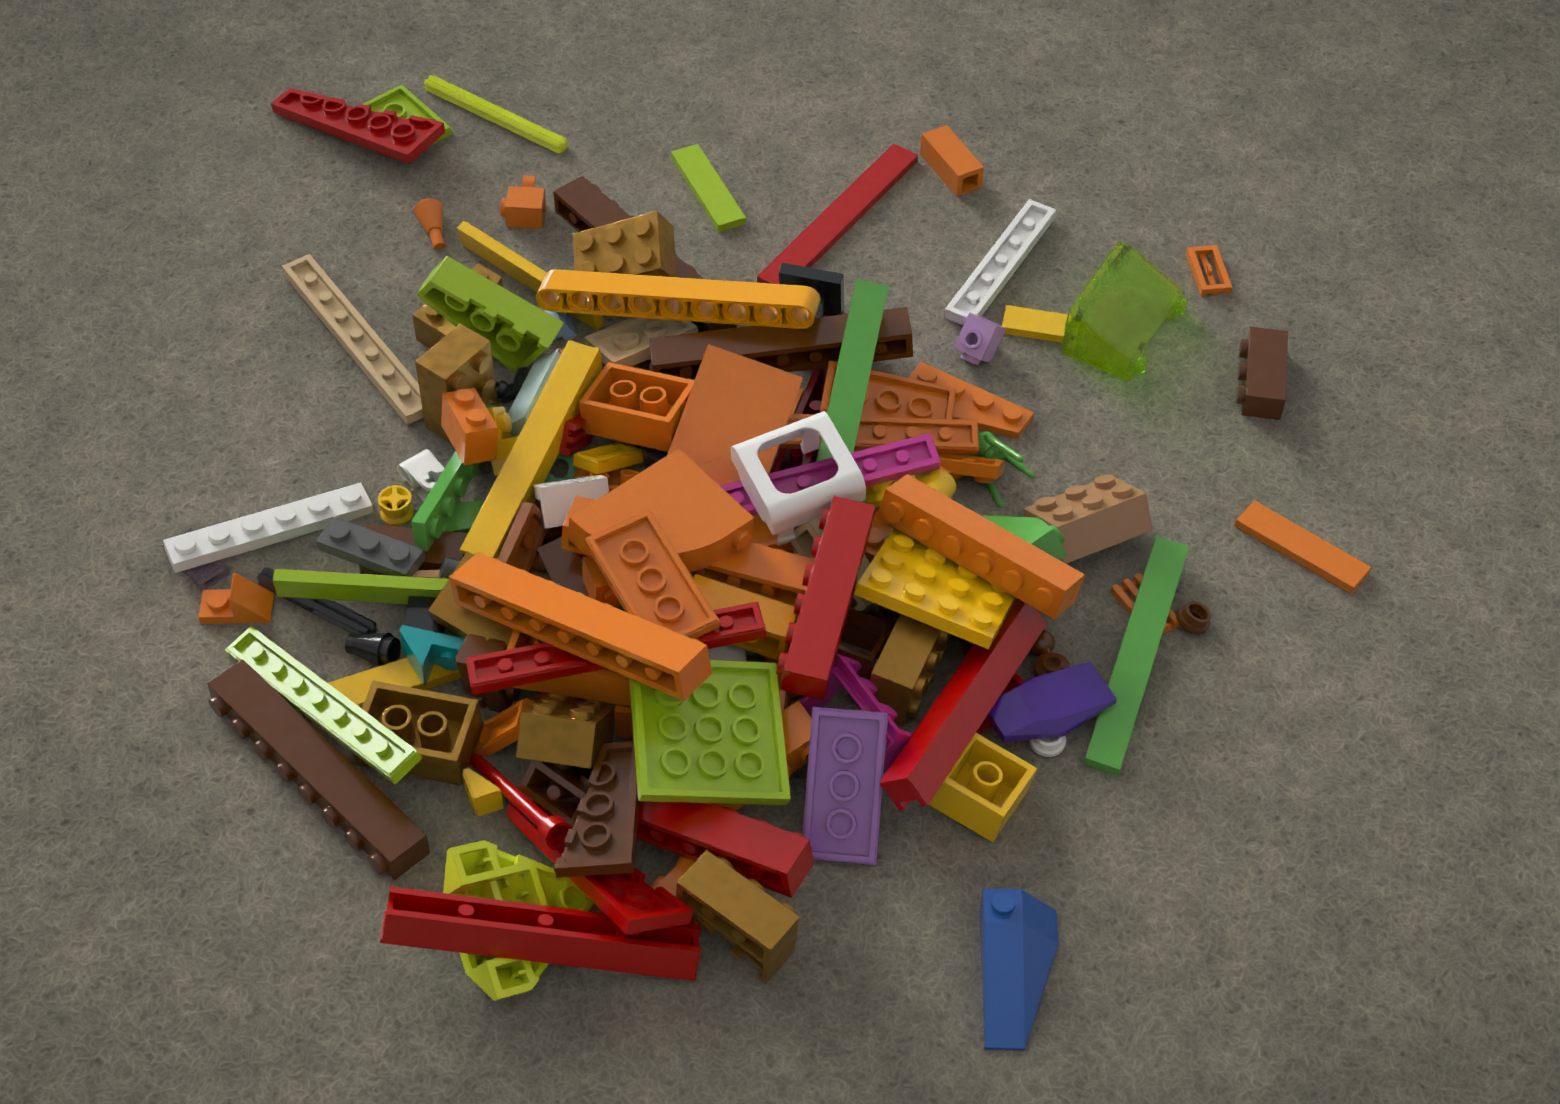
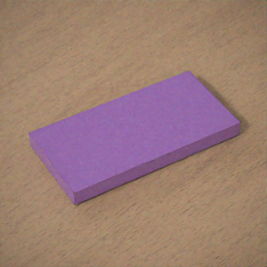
(844, 784)

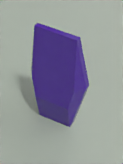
(1051, 704)

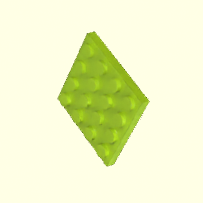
(717, 743)

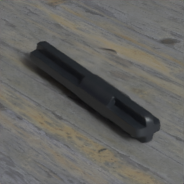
(326, 609)

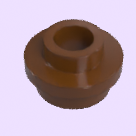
(1194, 617)

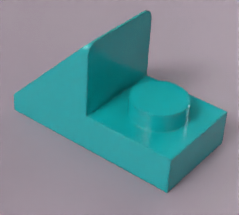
(428, 649)

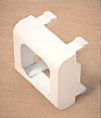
(787, 511)

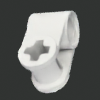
(421, 472)

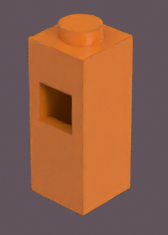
(951, 160)

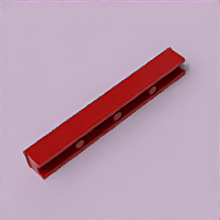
(961, 709)
(536, 934)

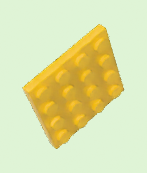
(934, 590)

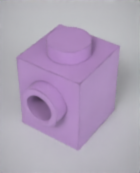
(979, 339)

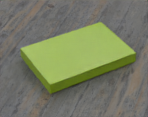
(405, 105)

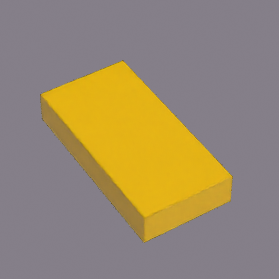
(1034, 323)
(608, 457)

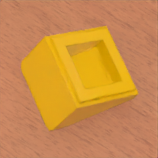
(482, 794)

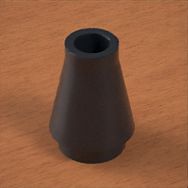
(374, 647)

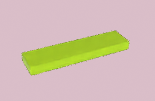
(708, 188)

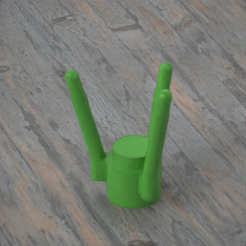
(995, 449)

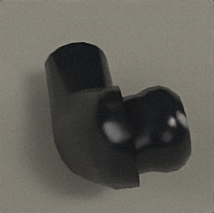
(509, 392)

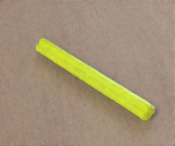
(496, 114)

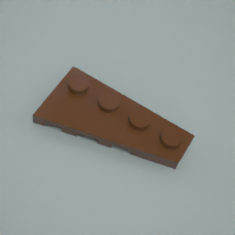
(607, 818)

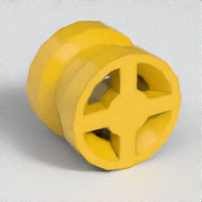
(388, 502)

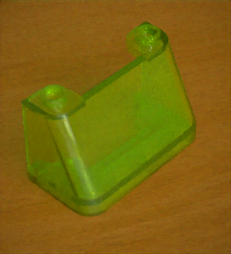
(1121, 313)

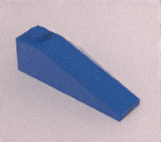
(1016, 959)

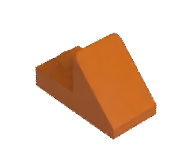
(241, 604)

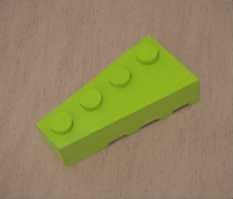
(513, 325)

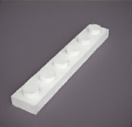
(1001, 262)
(266, 527)

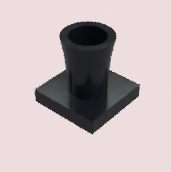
(827, 283)

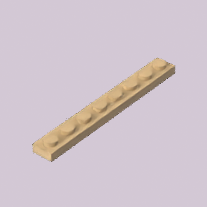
(356, 337)

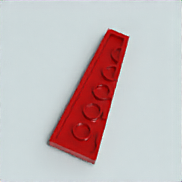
(376, 131)
(621, 896)

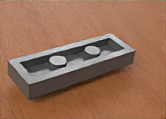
(370, 549)

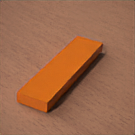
(1303, 546)

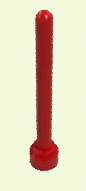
(551, 829)

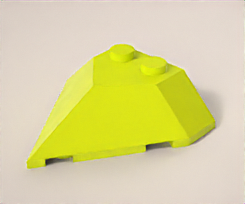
(492, 874)

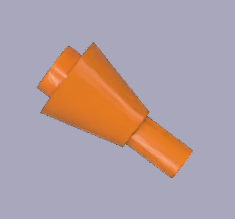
(430, 214)

